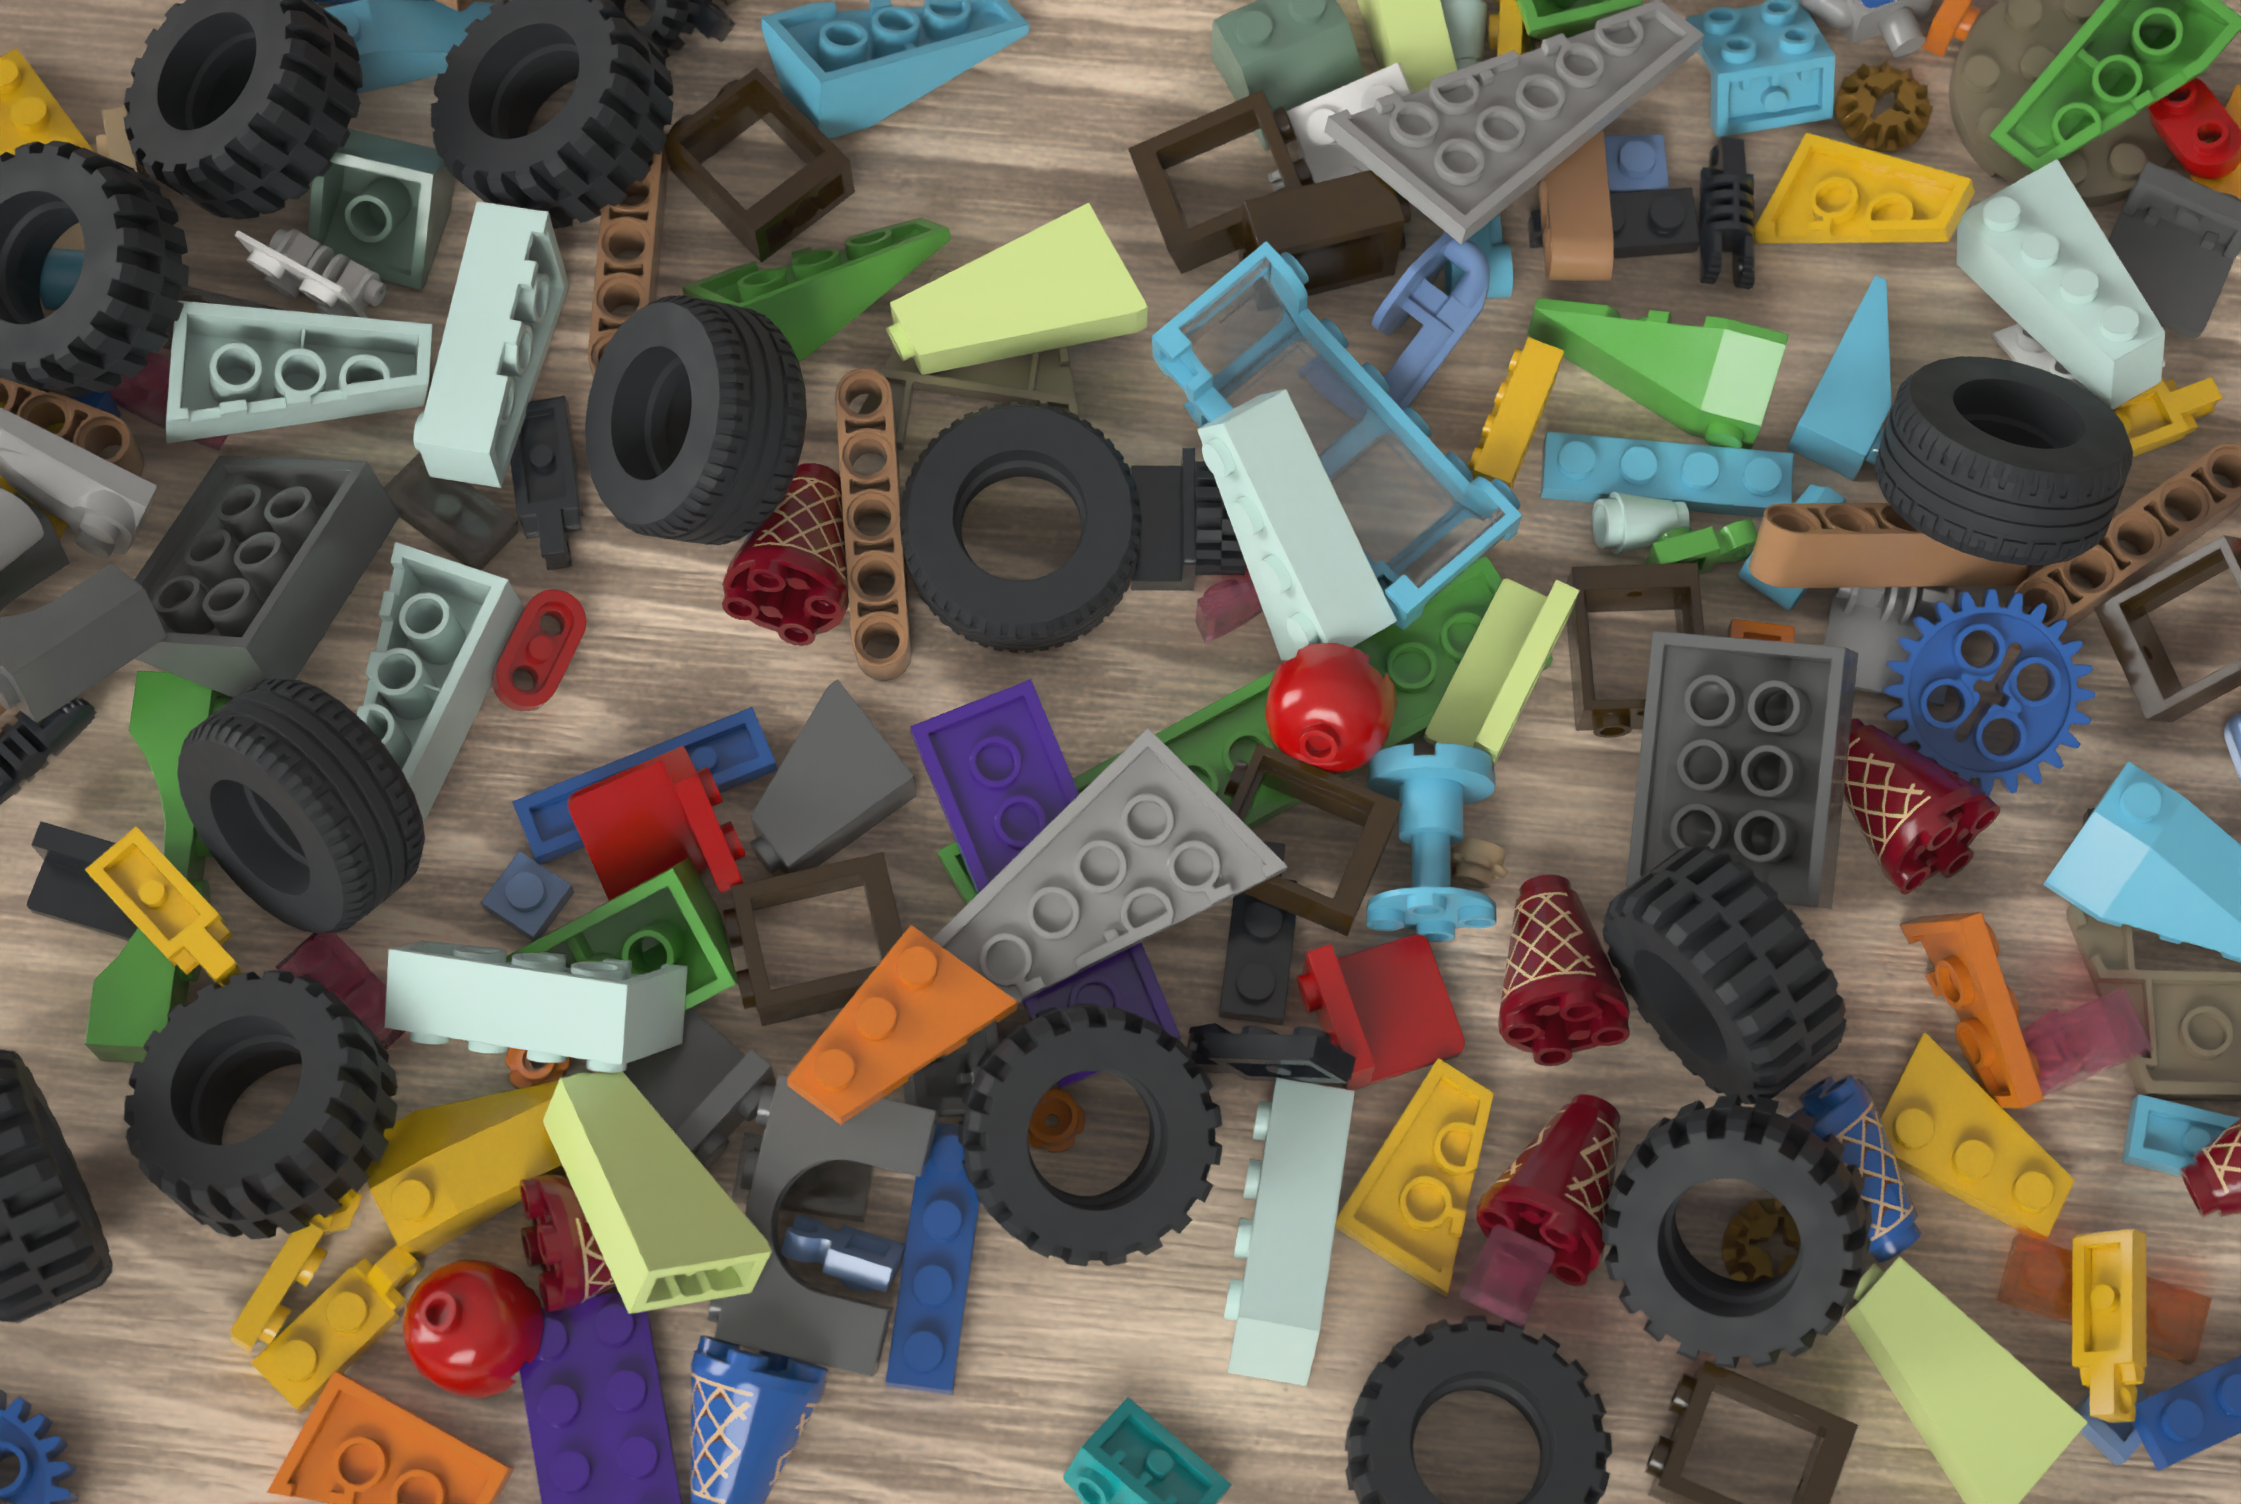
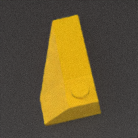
(461, 1165)

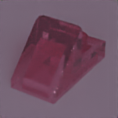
(2085, 1040)
(1508, 1275)

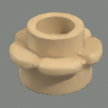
(1478, 862)

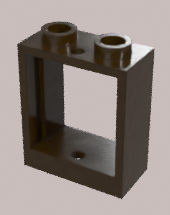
(790, 206)
(1335, 228)
(1221, 234)
(1615, 590)
(2140, 648)
(1331, 794)
(823, 993)
(1690, 1400)

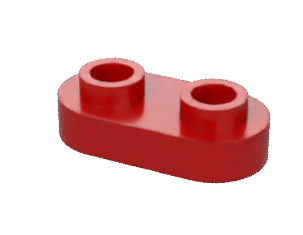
(2191, 122)
(537, 652)

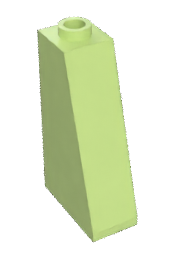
(1409, 35)
(1022, 299)
(648, 1199)
(1964, 1392)

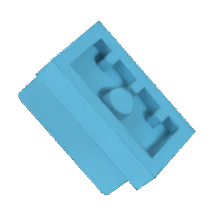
(1765, 67)

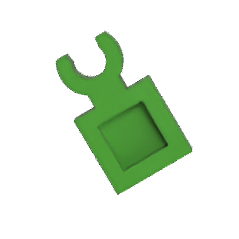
(1705, 545)

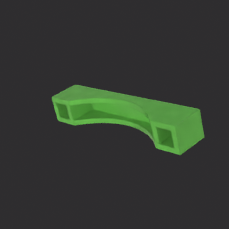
(141, 984)

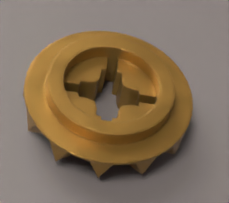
(1893, 128)
(1754, 1225)

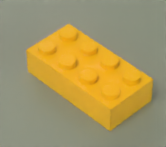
(1516, 412)

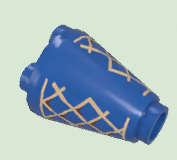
(1852, 1117)
(746, 1419)

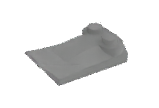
(84, 490)

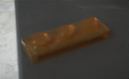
(2041, 1282)

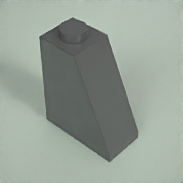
(829, 787)

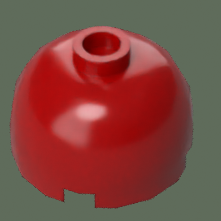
(1330, 707)
(472, 1327)

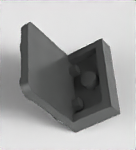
(2177, 245)
(702, 1087)

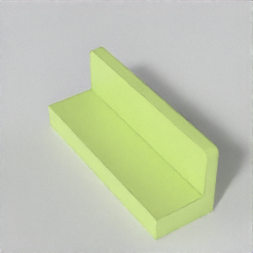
(1501, 667)

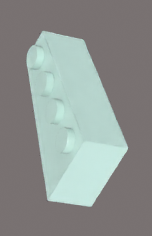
(2063, 283)
(492, 344)
(287, 368)
(1292, 528)
(434, 662)
(534, 1003)
(1290, 1231)

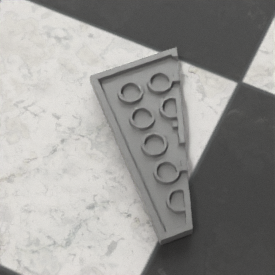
(1512, 119)
(1109, 873)

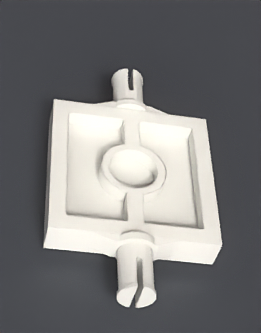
(1321, 152)

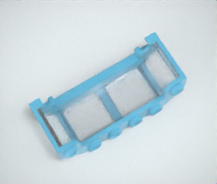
(1405, 499)

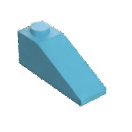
(404, 37)
(1854, 394)

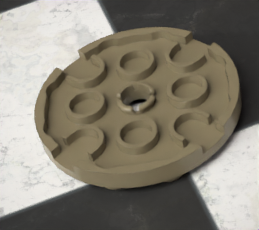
(2000, 64)

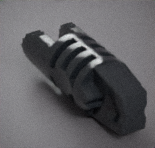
(1727, 214)
(28, 743)

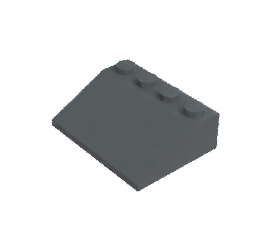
(261, 566)
(1746, 758)

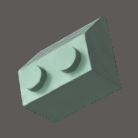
(1286, 50)
(383, 206)

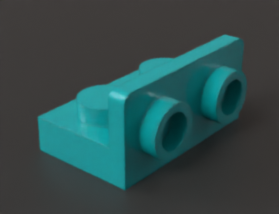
(1141, 1463)

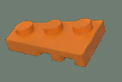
(1972, 982)
(895, 1024)
(379, 1452)

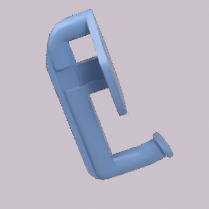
(1443, 316)

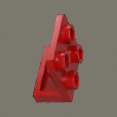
(653, 821)
(1382, 1007)

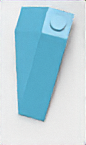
(870, 63)
(2155, 866)

